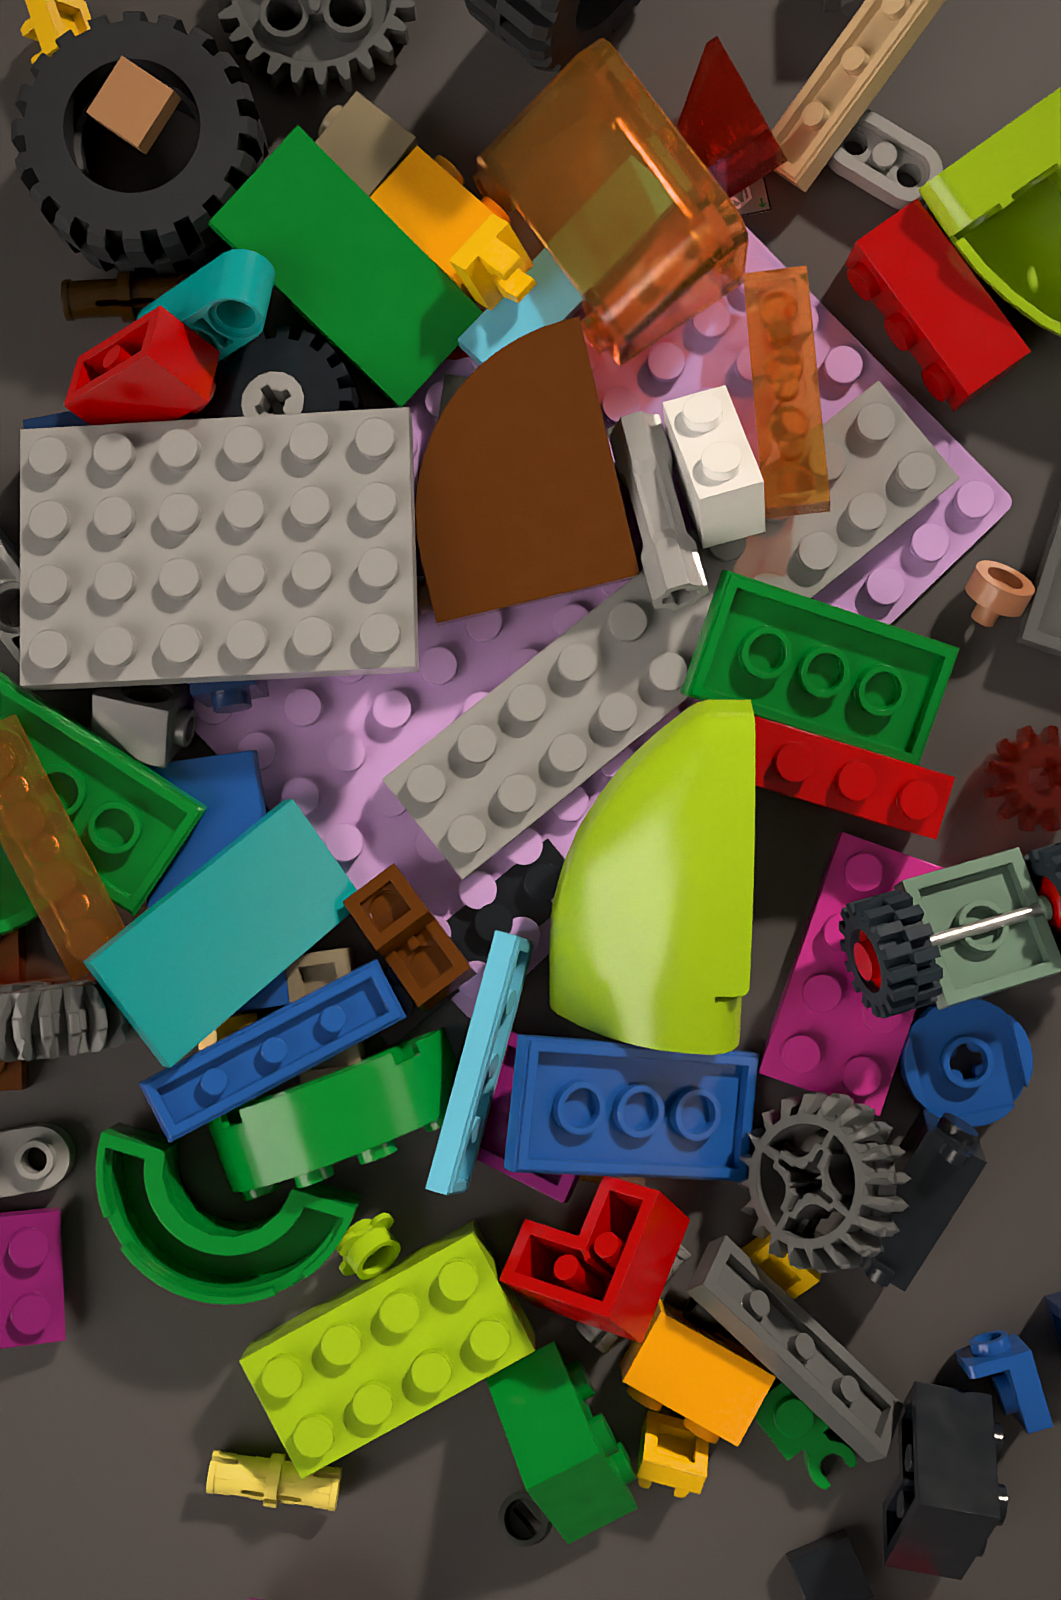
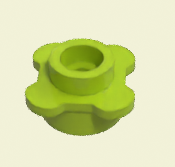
(368, 1247)

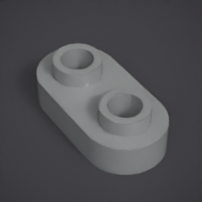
(886, 154)
(16, 1172)

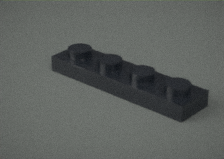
(520, 893)

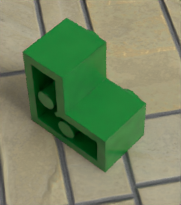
(558, 1445)

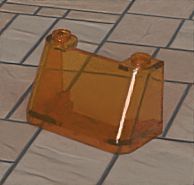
(617, 202)

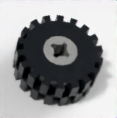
(281, 371)

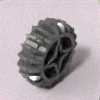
(59, 1019)
(853, 1179)

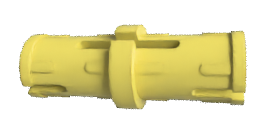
(272, 1480)

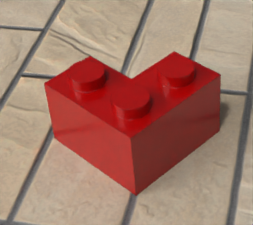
(609, 1271)

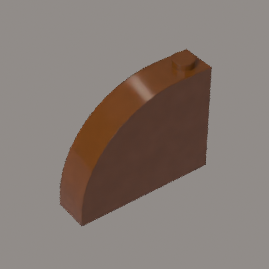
(521, 485)

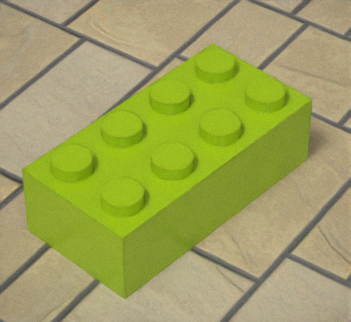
(387, 1349)

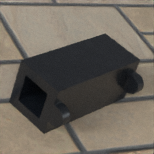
(943, 1165)

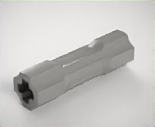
(668, 551)

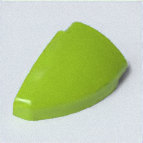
(1006, 211)
(661, 891)

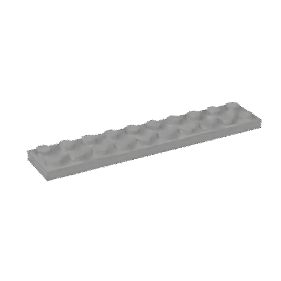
(628, 661)

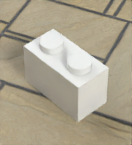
(715, 467)

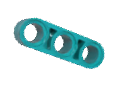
(223, 300)

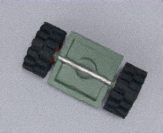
(957, 932)

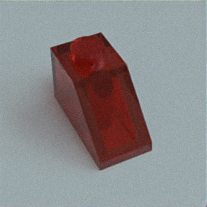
(726, 124)

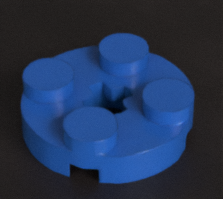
(995, 1081)

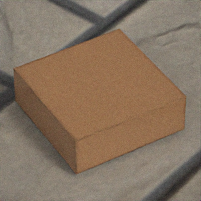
(134, 105)

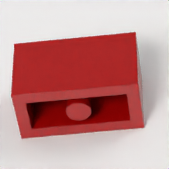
(144, 373)

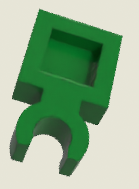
(797, 1428)

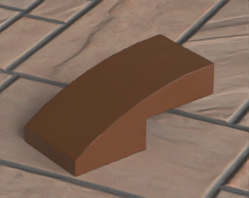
(409, 937)

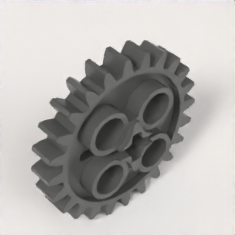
(317, 46)

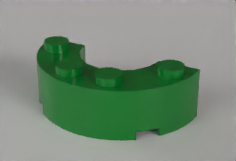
(336, 1117)
(196, 1251)

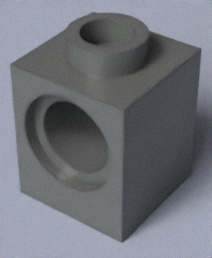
(145, 720)

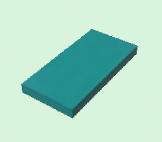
(223, 933)

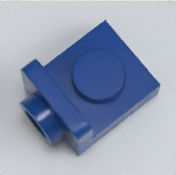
(1017, 1385)

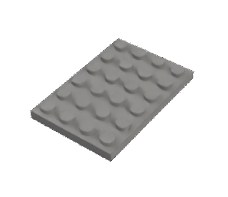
(218, 550)

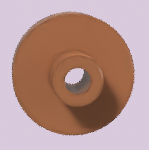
(997, 592)

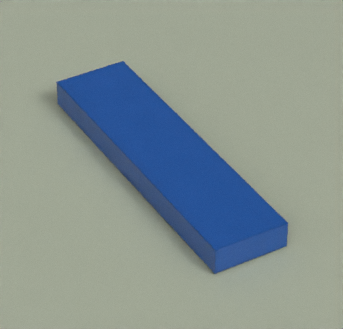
(272, 1050)

